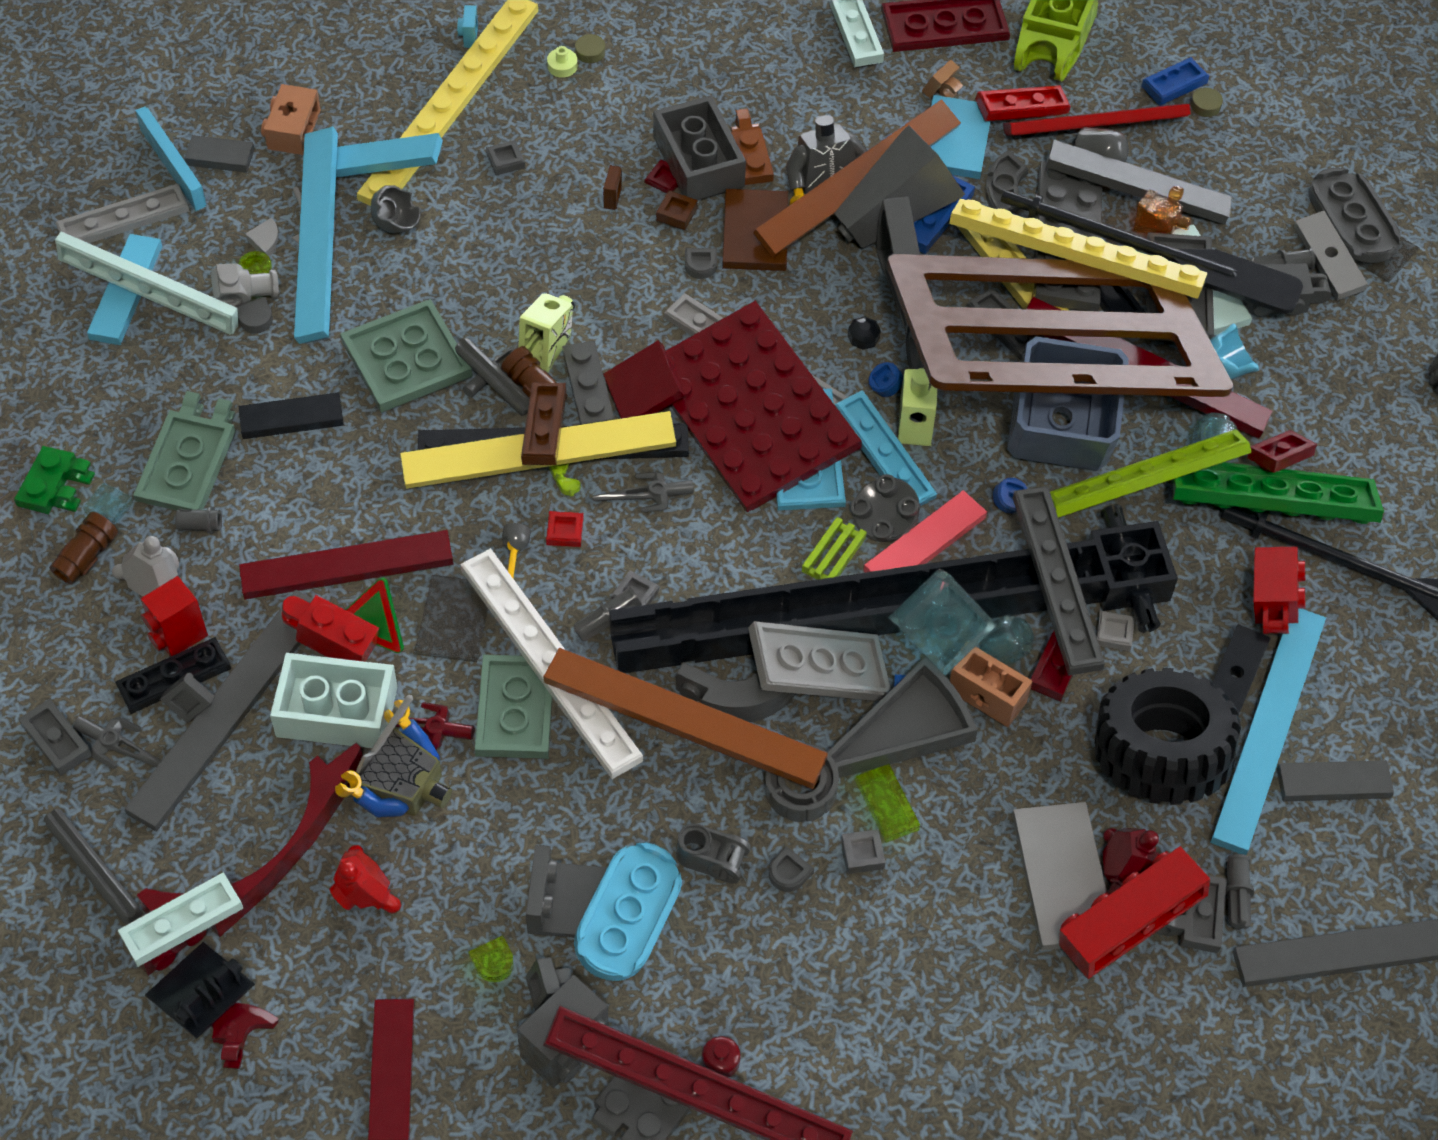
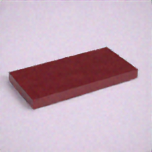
(943, 23)

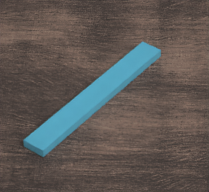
(316, 236)
(1267, 734)

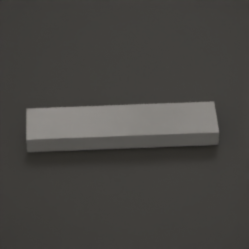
(125, 215)

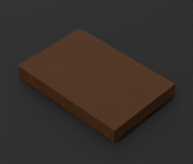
(743, 214)

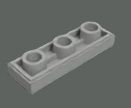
(1331, 255)

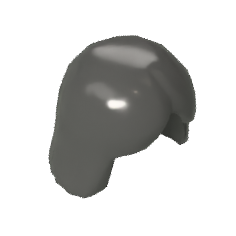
(1104, 142)

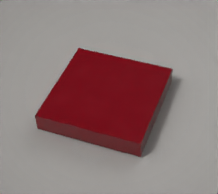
(644, 382)

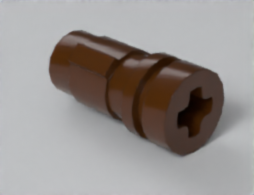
(525, 369)
(81, 551)

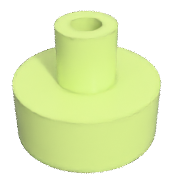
(562, 62)

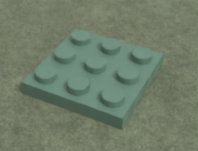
(405, 355)

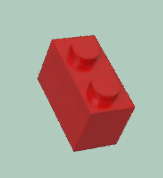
(173, 617)

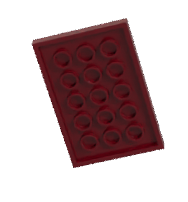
(756, 407)

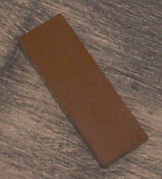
(543, 424)

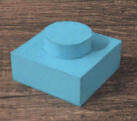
(468, 25)

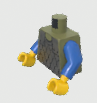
(399, 774)

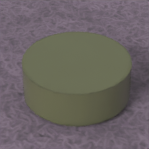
(590, 48)
(1206, 102)

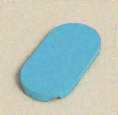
(627, 912)

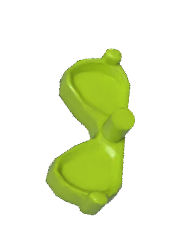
(566, 485)

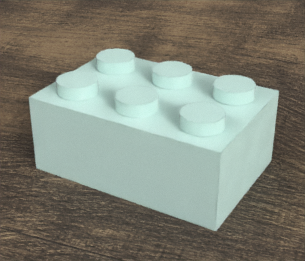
(332, 700)

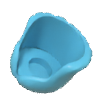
(1233, 353)

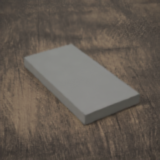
(819, 661)
(1058, 865)

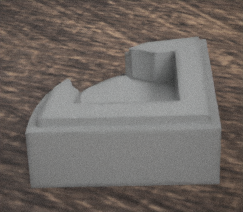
(264, 237)

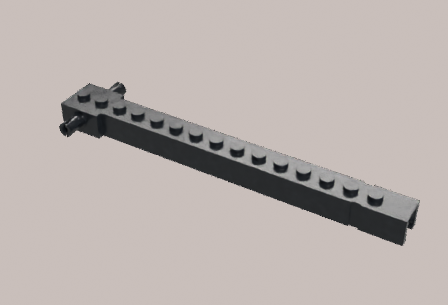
(1114, 568)

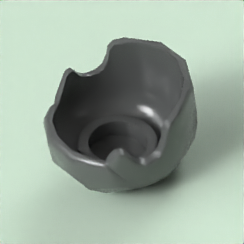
(394, 209)

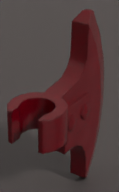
(234, 1027)

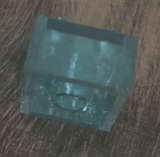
(942, 621)

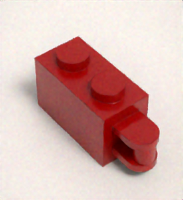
(1277, 588)
(329, 628)

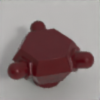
(1127, 852)

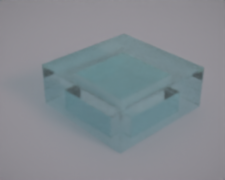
(109, 503)

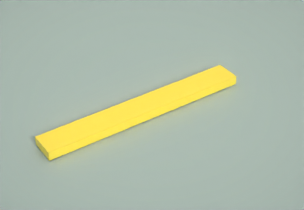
(504, 453)

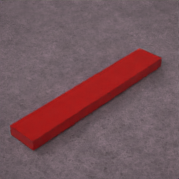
(1096, 119)

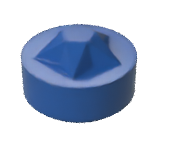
(886, 379)
(1004, 493)

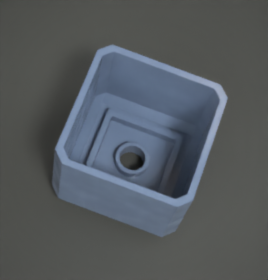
(1093, 417)

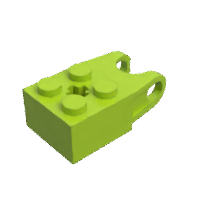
(1055, 33)

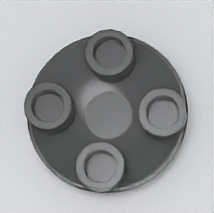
(885, 508)

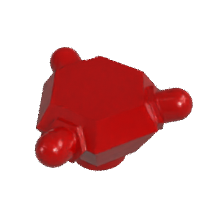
(362, 883)

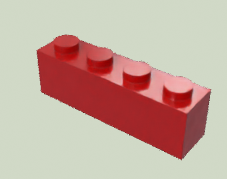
(1133, 911)

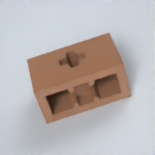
(290, 118)
(991, 686)

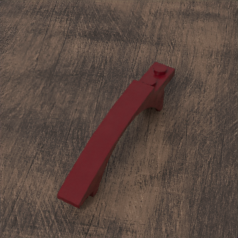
(253, 888)

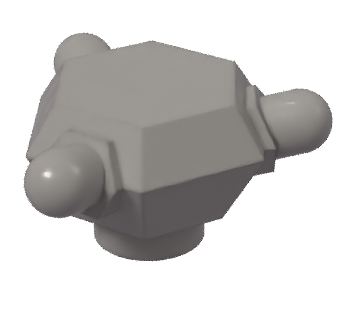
(147, 566)

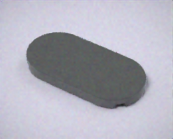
(1356, 214)

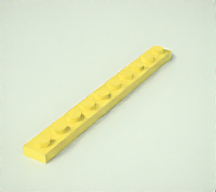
(459, 86)

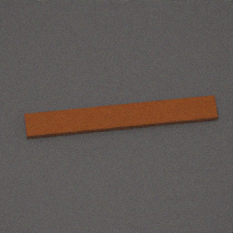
(827, 197)
(686, 718)

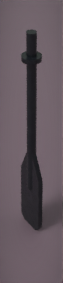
(1224, 271)
(1421, 589)

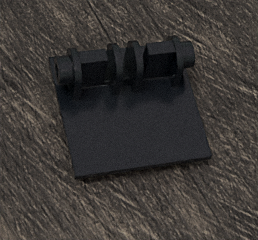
(200, 989)

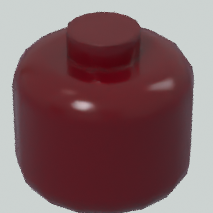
(721, 1056)

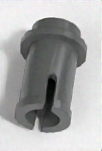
(199, 520)

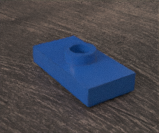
(1175, 81)

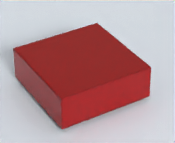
(564, 529)

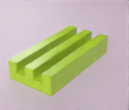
(847, 530)

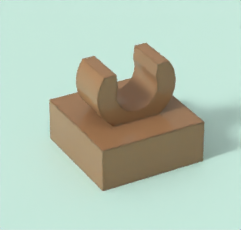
(944, 82)

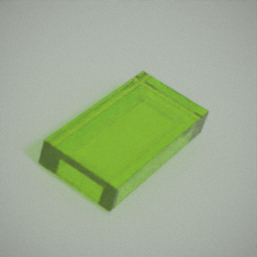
(887, 803)

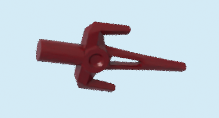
(438, 725)

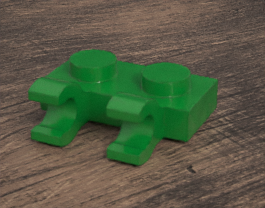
(46, 481)

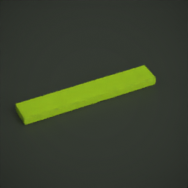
(1149, 472)

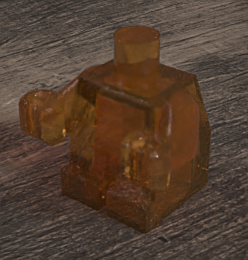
(1161, 214)

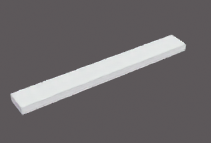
(538, 647)

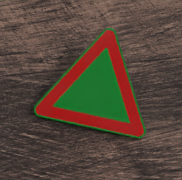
(378, 609)

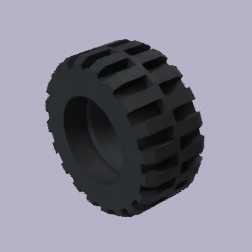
(1160, 767)

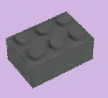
(699, 148)

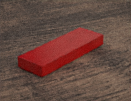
(1022, 103)

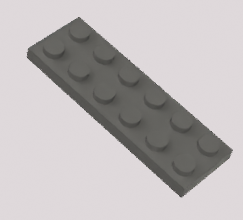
(1082, 199)

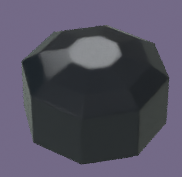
(864, 333)

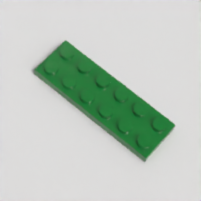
(1284, 491)

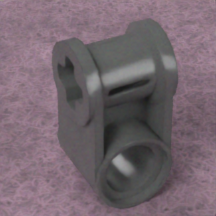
(714, 853)

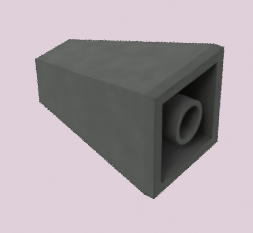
(902, 171)

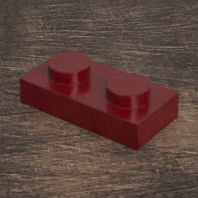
(1281, 451)
(1050, 673)

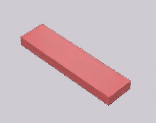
(931, 535)

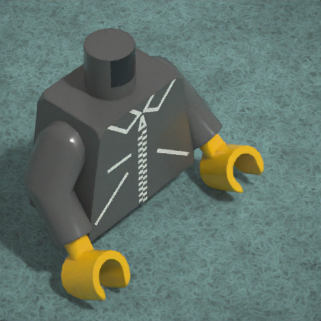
(821, 155)

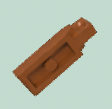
(753, 147)

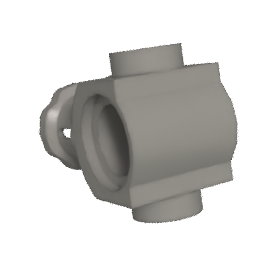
(236, 285)

